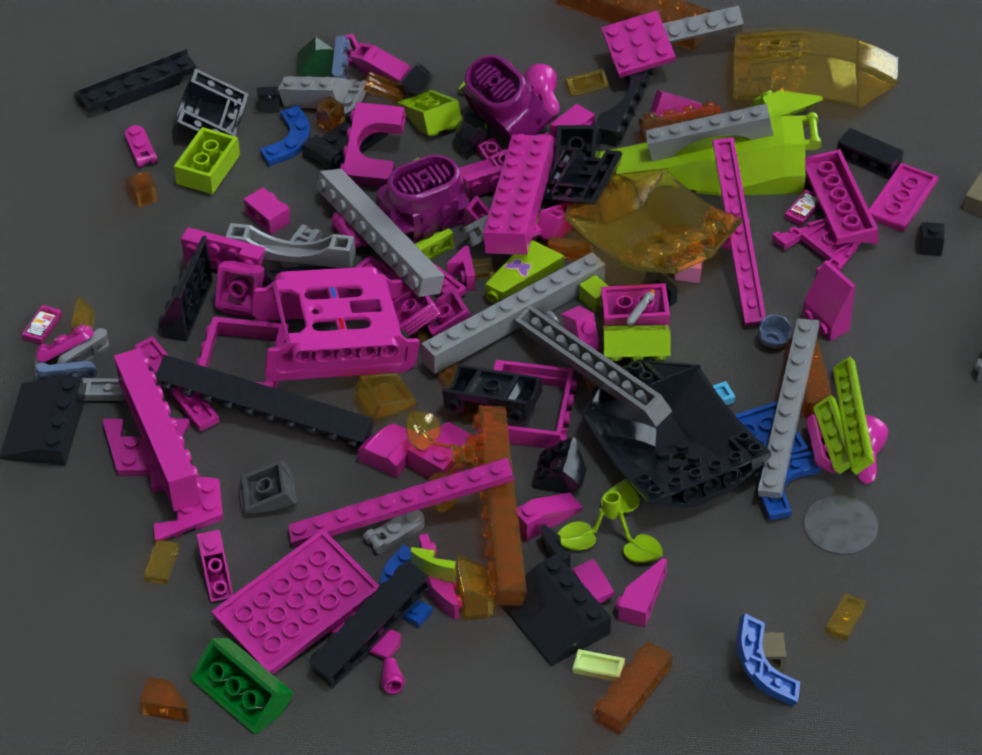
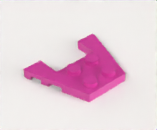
(820, 239)
(130, 453)
(195, 516)

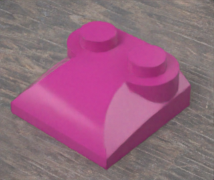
(451, 310)

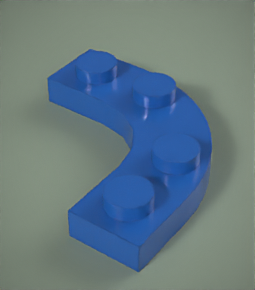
(292, 145)
(799, 466)
(420, 611)
(756, 666)

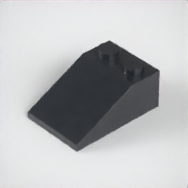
(584, 137)

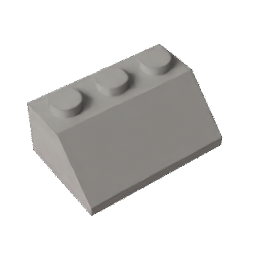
(311, 90)

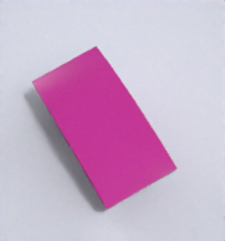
(492, 151)
(594, 580)

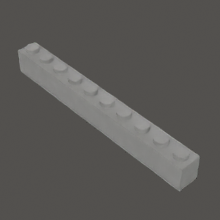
(380, 232)
(500, 318)
(594, 366)

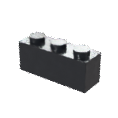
(870, 153)

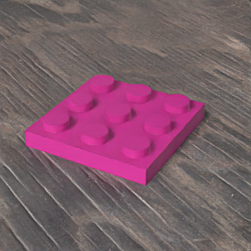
(638, 44)

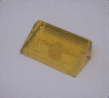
(586, 82)
(82, 314)

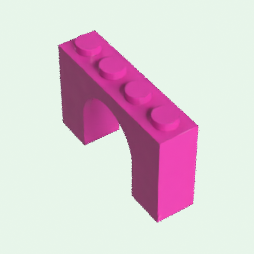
(365, 121)

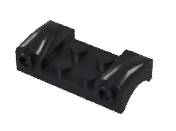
(330, 148)
(495, 388)

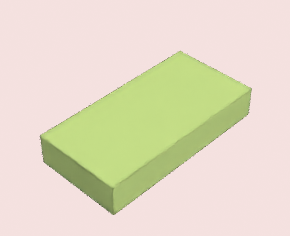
(598, 665)

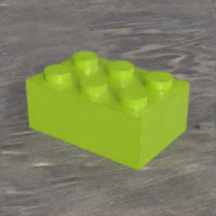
(207, 160)
(637, 342)

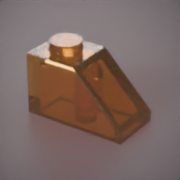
(142, 188)
(163, 701)

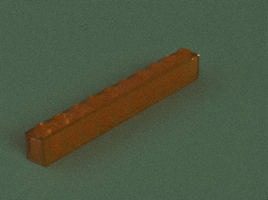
(499, 510)

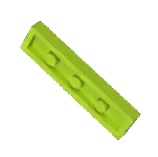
(832, 430)

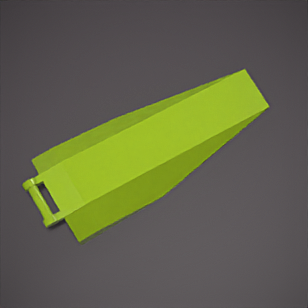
(765, 164)

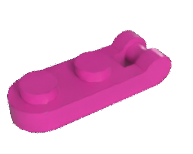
(140, 146)
(63, 343)

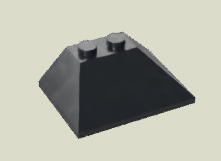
(210, 105)
(579, 177)

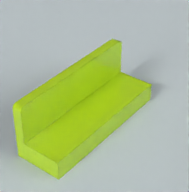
(437, 244)

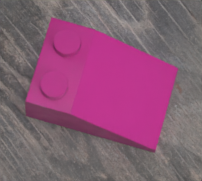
(830, 302)
(437, 458)

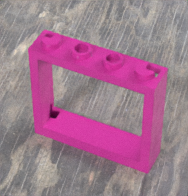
(241, 328)
(549, 376)

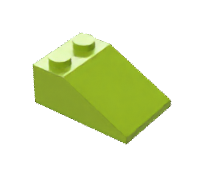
(785, 103)
(432, 112)

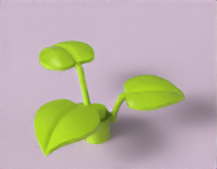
(614, 503)

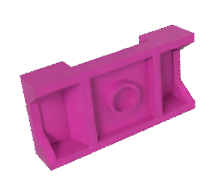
(222, 249)

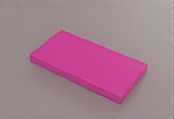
(902, 197)

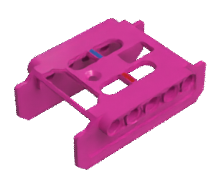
(336, 297)

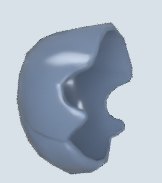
(774, 331)

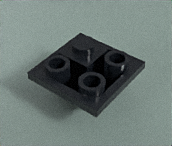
(560, 468)

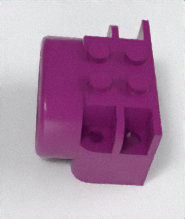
(504, 97)
(424, 197)

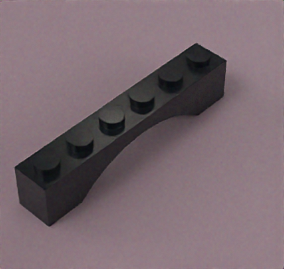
(614, 121)

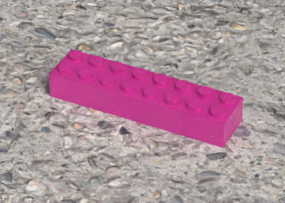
(519, 194)
(158, 429)

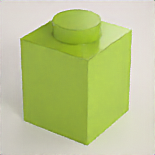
(591, 293)

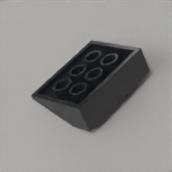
(188, 295)
(44, 420)
(559, 612)

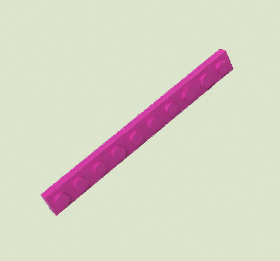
(741, 239)
(403, 501)

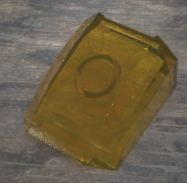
(383, 394)

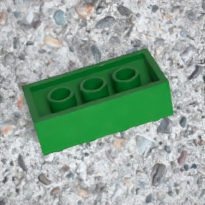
(241, 684)

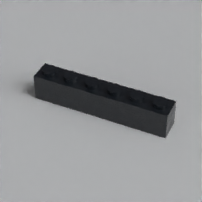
(370, 623)

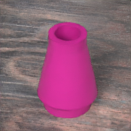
(392, 678)

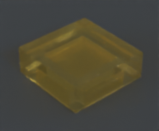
(483, 267)

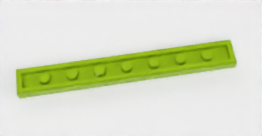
(853, 415)

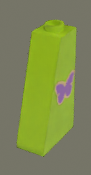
(523, 271)

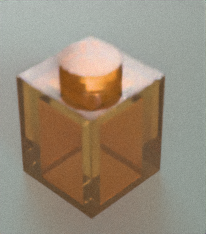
(329, 113)

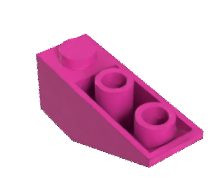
(375, 60)
(214, 565)

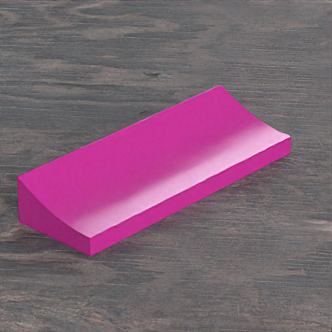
(840, 198)

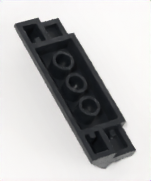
(136, 83)

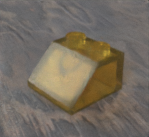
(474, 589)

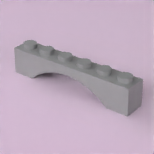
(707, 24)
(670, 139)
(331, 251)

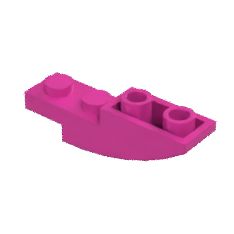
(441, 591)

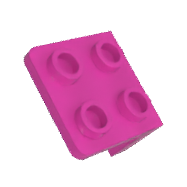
(480, 178)

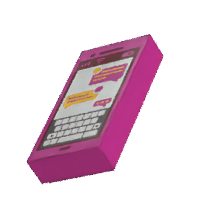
(802, 208)
(42, 324)

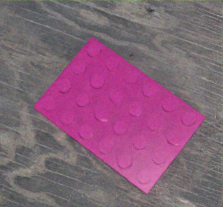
(296, 602)

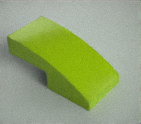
(432, 566)

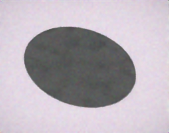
(841, 524)

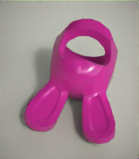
(544, 83)
(878, 436)

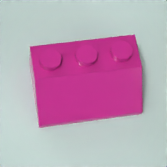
(621, 300)

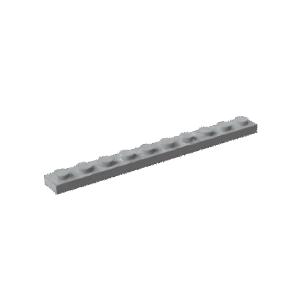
(789, 408)

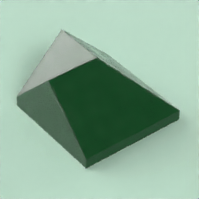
(315, 60)

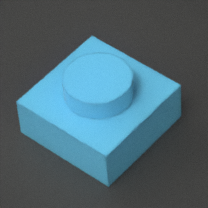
(725, 392)

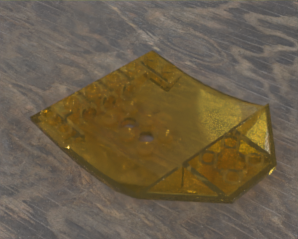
(822, 64)
(651, 210)

